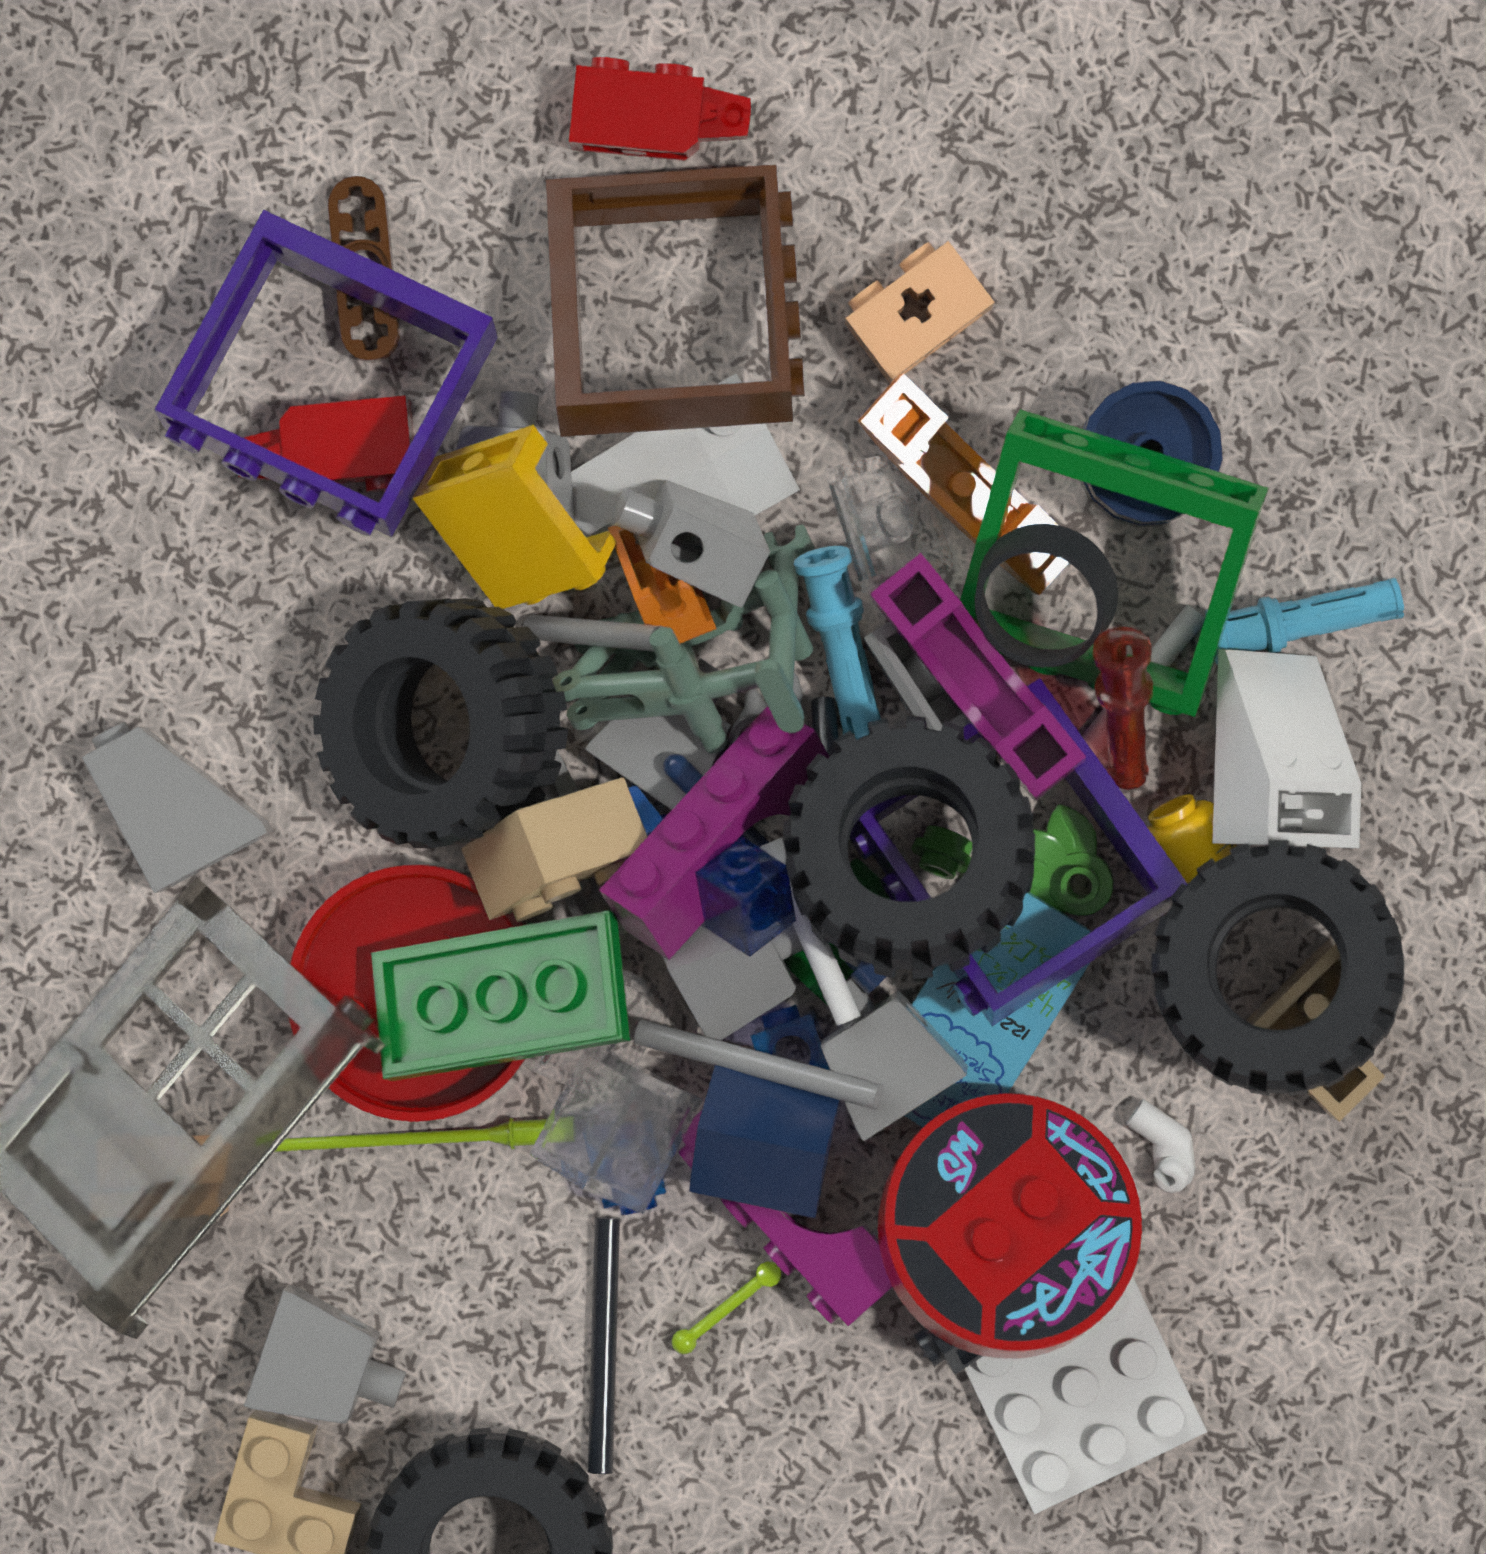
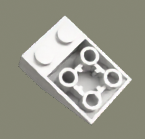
(1281, 755)

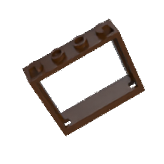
(658, 199)

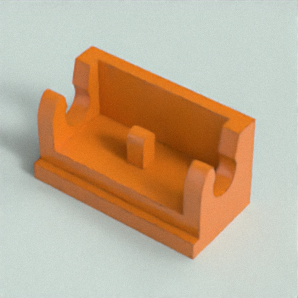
(660, 596)

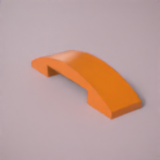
(951, 473)

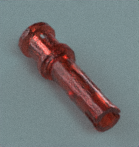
(1124, 692)

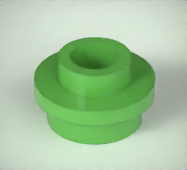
(942, 852)

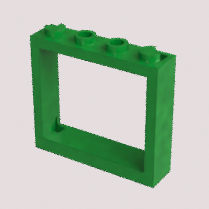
(1144, 477)

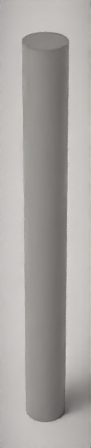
(759, 1064)

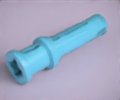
(836, 617)
(1274, 624)

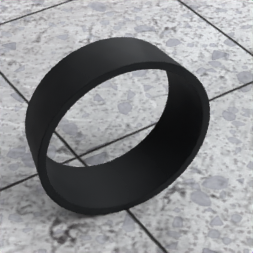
(1068, 546)

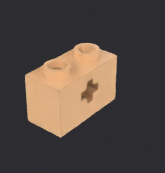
(955, 304)

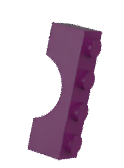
(977, 676)
(754, 779)
(839, 1265)

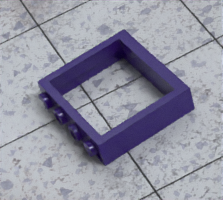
(359, 277)
(1118, 823)

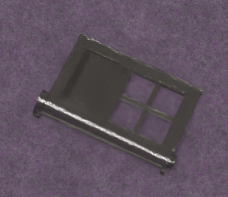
(109, 1166)

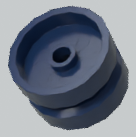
(1160, 415)

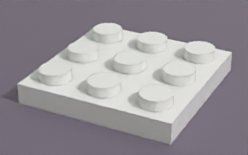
(1088, 1405)

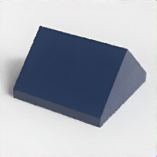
(762, 1143)

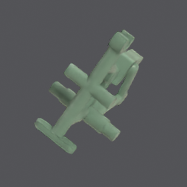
(679, 683)

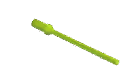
(509, 1133)

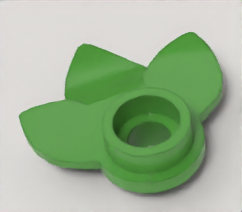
(1067, 850)

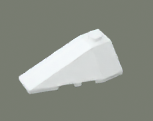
(721, 462)

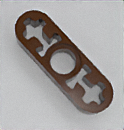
(342, 224)

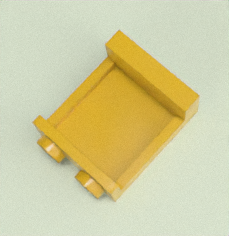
(509, 522)

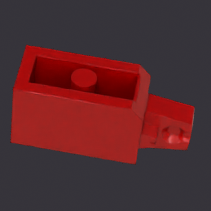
(651, 112)
(345, 439)

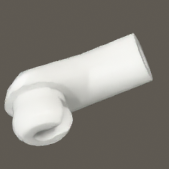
(1171, 1146)

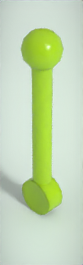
(767, 1275)

